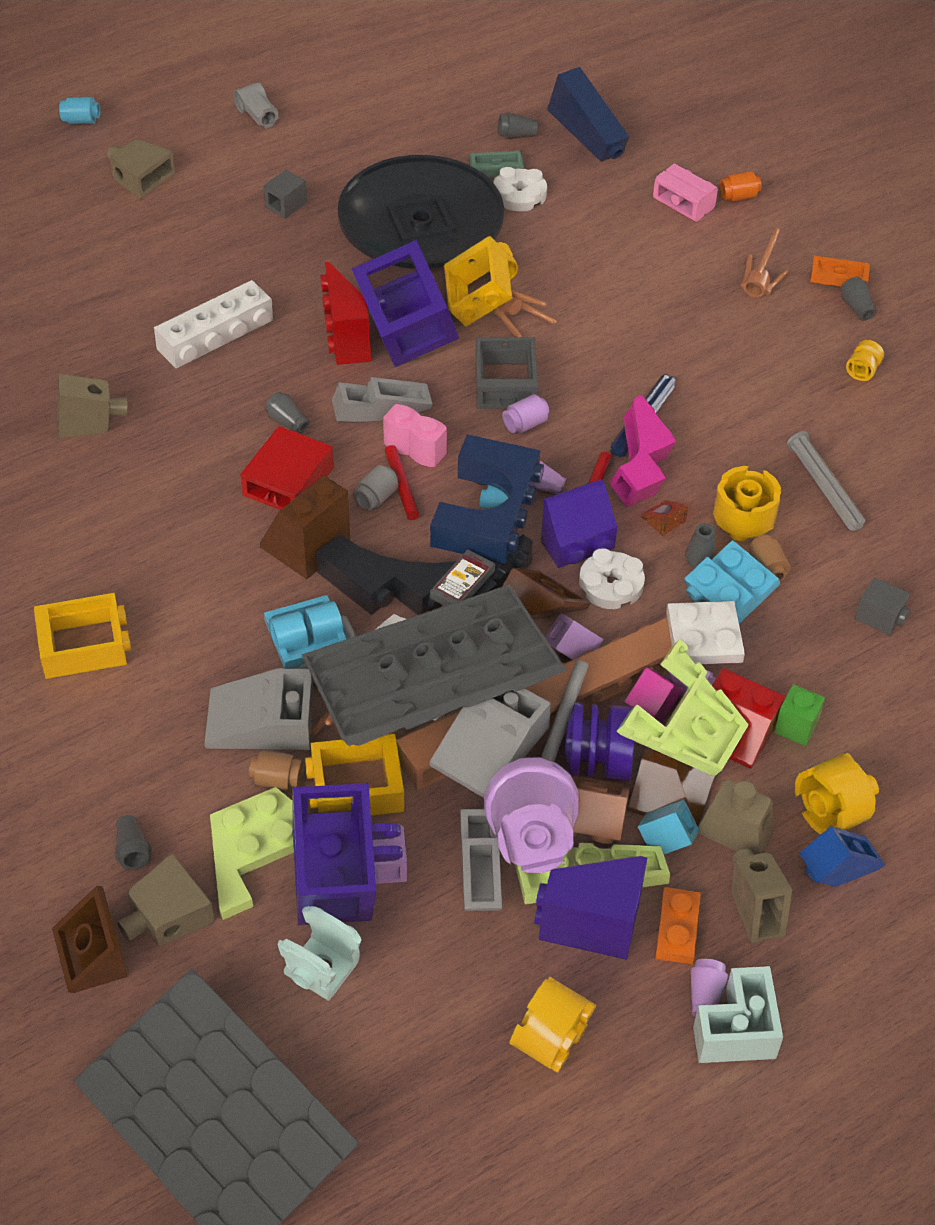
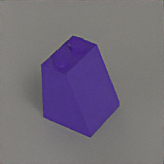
(592, 905)

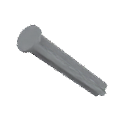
(826, 480)

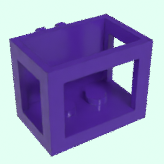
(408, 309)
(337, 853)

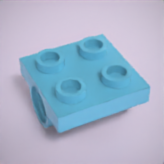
(304, 629)

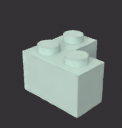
(746, 1025)

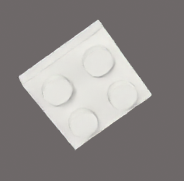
(708, 631)

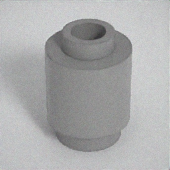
(375, 487)

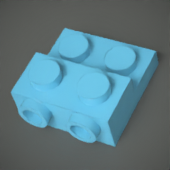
(732, 577)

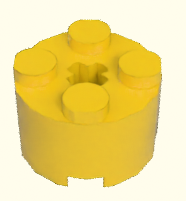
(746, 503)
(836, 794)
(552, 1024)

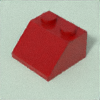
(759, 709)

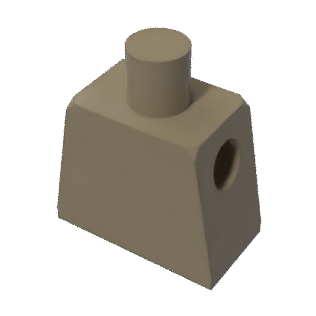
(141, 166)
(85, 406)
(739, 817)
(760, 881)
(166, 905)

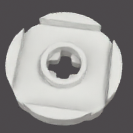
(530, 181)
(612, 564)

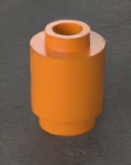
(740, 186)

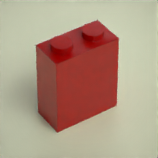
(285, 468)

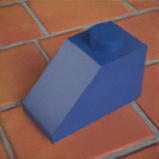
(840, 857)

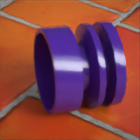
(599, 742)

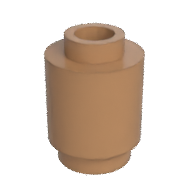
(770, 555)
(276, 770)

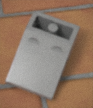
(262, 712)
(491, 737)

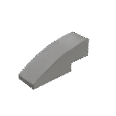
(373, 401)
(479, 862)

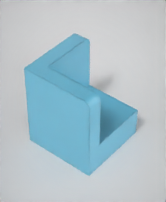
(669, 827)

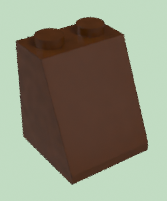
(308, 525)

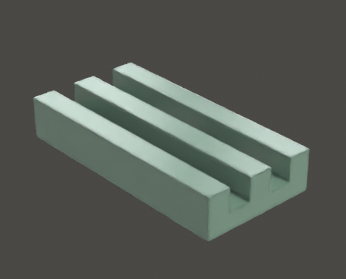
(492, 162)

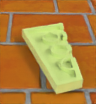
(655, 874)

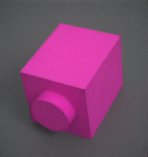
(654, 694)

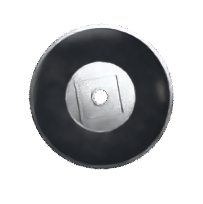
(451, 198)

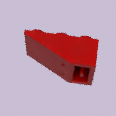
(345, 318)

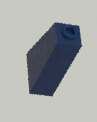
(586, 115)

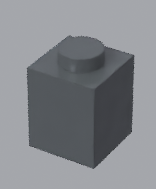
(285, 194)
(883, 606)

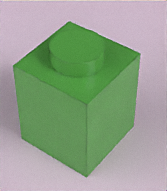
(799, 715)

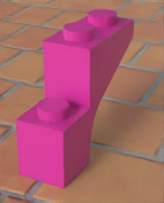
(647, 444)

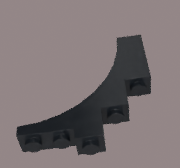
(377, 579)

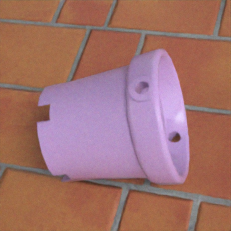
(532, 812)

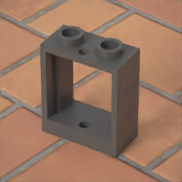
(504, 392)

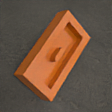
(837, 271)
(678, 926)

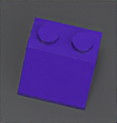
(578, 523)

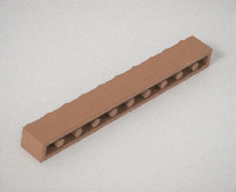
(610, 674)

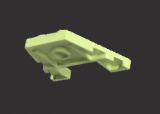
(700, 728)
(246, 839)

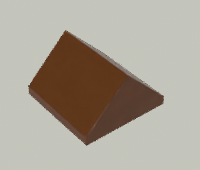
(89, 944)

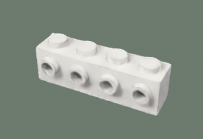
(213, 324)

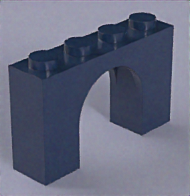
(494, 530)

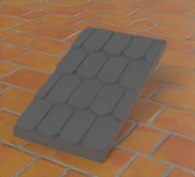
(431, 665)
(214, 1110)

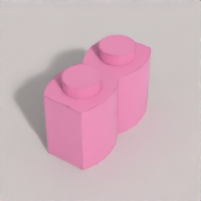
(415, 435)

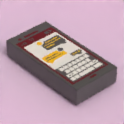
(462, 579)

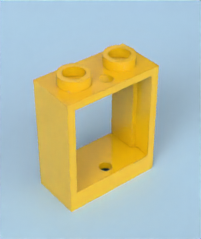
(461, 272)
(78, 614)
(382, 799)

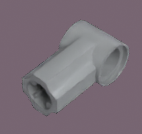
(254, 102)

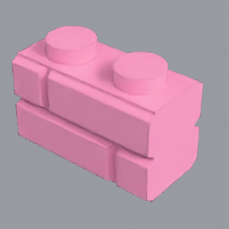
(685, 192)

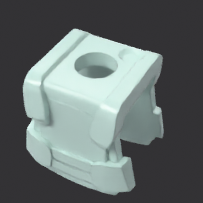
(328, 941)

